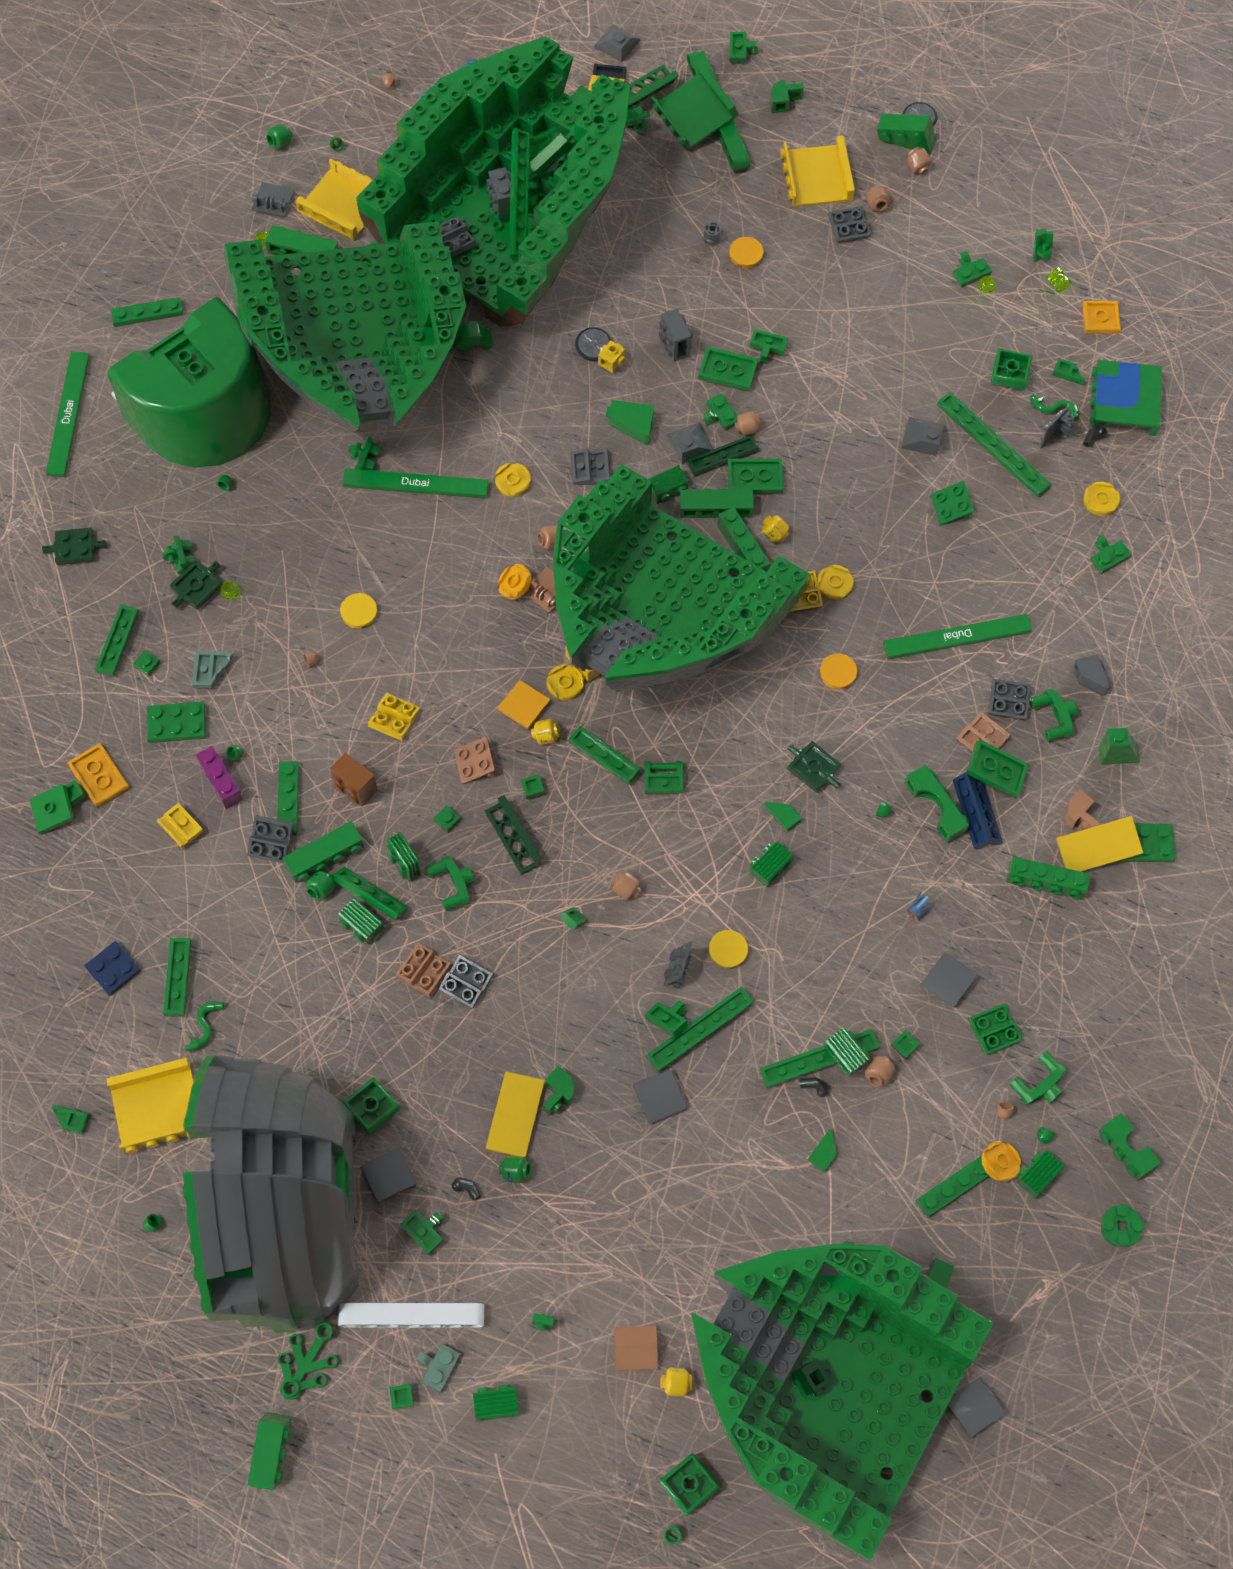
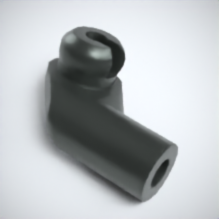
(1094, 434)
(816, 1083)
(467, 1185)

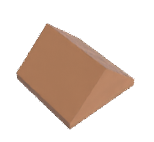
(635, 1348)

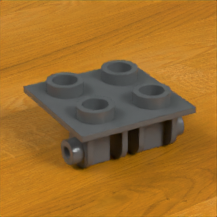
(272, 199)
(1060, 426)
(679, 961)

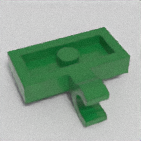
(740, 46)
(970, 270)
(768, 343)
(720, 411)
(1109, 556)
(668, 1019)
(423, 1231)

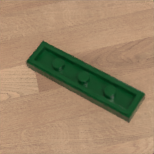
(719, 456)

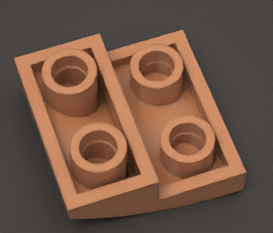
(424, 970)

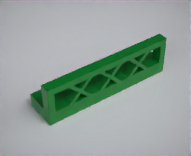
(658, 84)

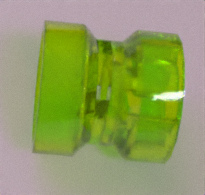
(1059, 280)

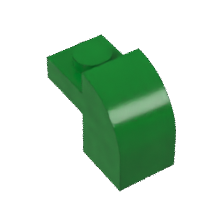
(783, 93)
(472, 334)
(563, 1088)

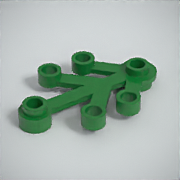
(305, 1364)

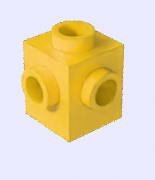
(611, 356)

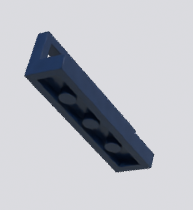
(975, 811)

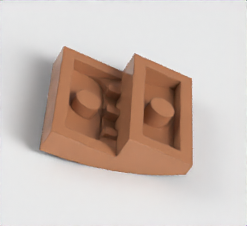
(984, 729)

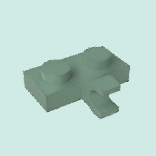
(439, 1367)

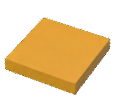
(1101, 317)
(523, 704)

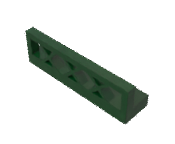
(518, 830)

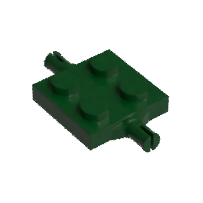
(74, 546)
(195, 585)
(814, 766)

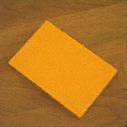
(98, 775)

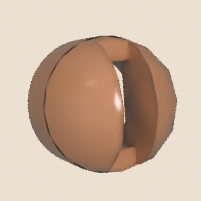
(389, 80)
(309, 658)
(1005, 1110)

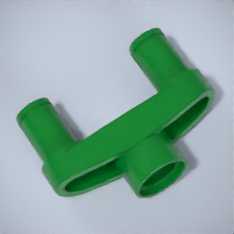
(1062, 711)
(459, 877)
(1047, 1088)

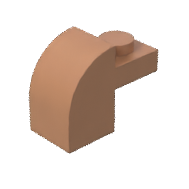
(1077, 811)

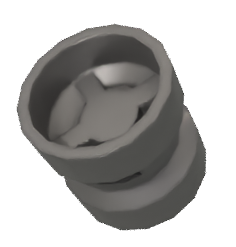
(712, 233)

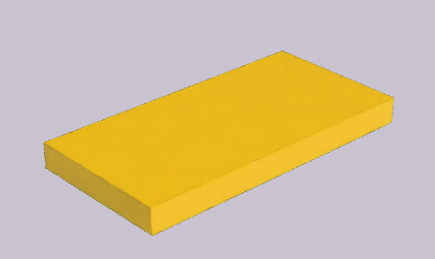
(1099, 844)
(515, 1115)

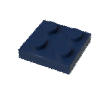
(112, 968)

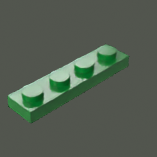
(147, 312)
(117, 640)
(604, 755)
(288, 792)
(370, 893)
(177, 977)
(952, 1187)

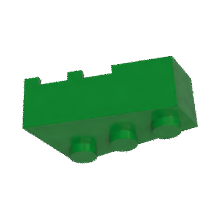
(907, 131)
(269, 1451)

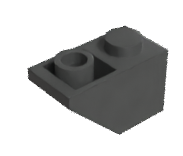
(1091, 674)

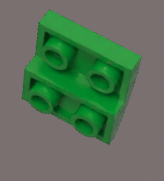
(995, 1029)

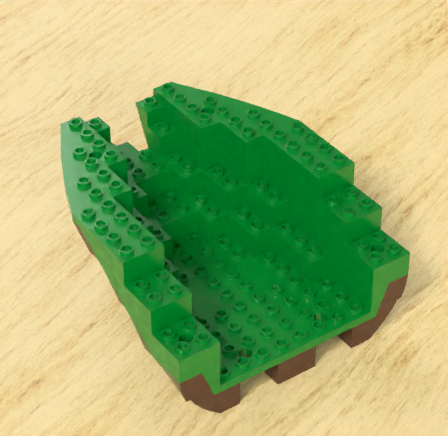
(465, 132)

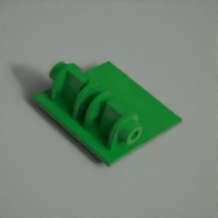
(952, 503)

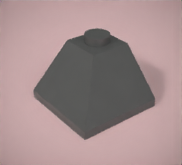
(617, 43)
(922, 436)
(689, 442)

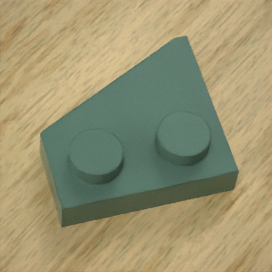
(209, 667)

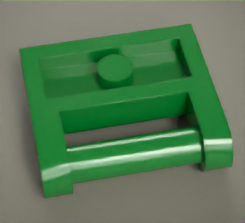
(663, 782)

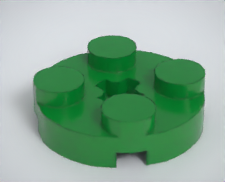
(1133, 1225)

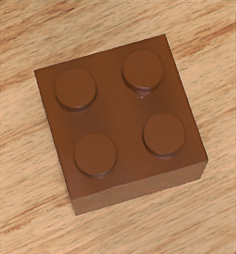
(353, 779)

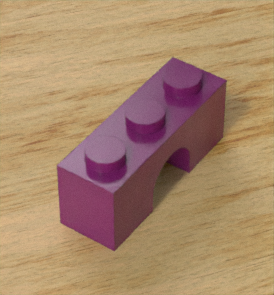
(219, 777)

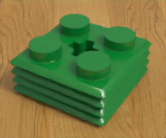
(1005, 362)
(404, 856)
(372, 1093)
(689, 1469)

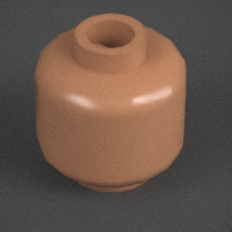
(918, 160)
(878, 198)
(748, 423)
(547, 536)
(626, 885)
(879, 1070)

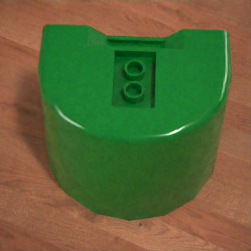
(197, 391)

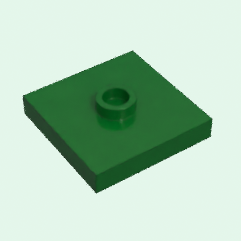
(51, 809)

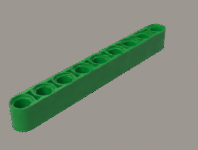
(728, 134)

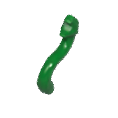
(1037, 403)
(205, 1008)

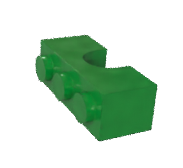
(1136, 1162)

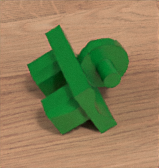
(635, 118)
(1042, 245)
(368, 448)
(176, 552)

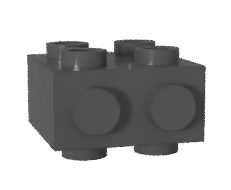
(499, 192)
(675, 334)

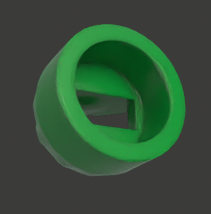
(332, 143)
(224, 482)
(234, 749)
(883, 810)
(1045, 1135)
(152, 1223)
(670, 1539)

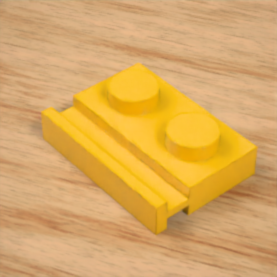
(180, 825)

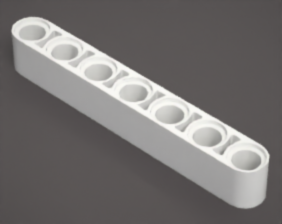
(411, 1315)

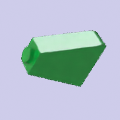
(632, 419)
(1118, 747)

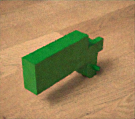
(548, 157)

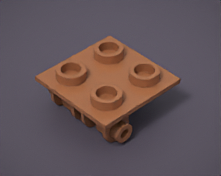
(543, 590)
(475, 760)

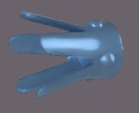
(916, 910)

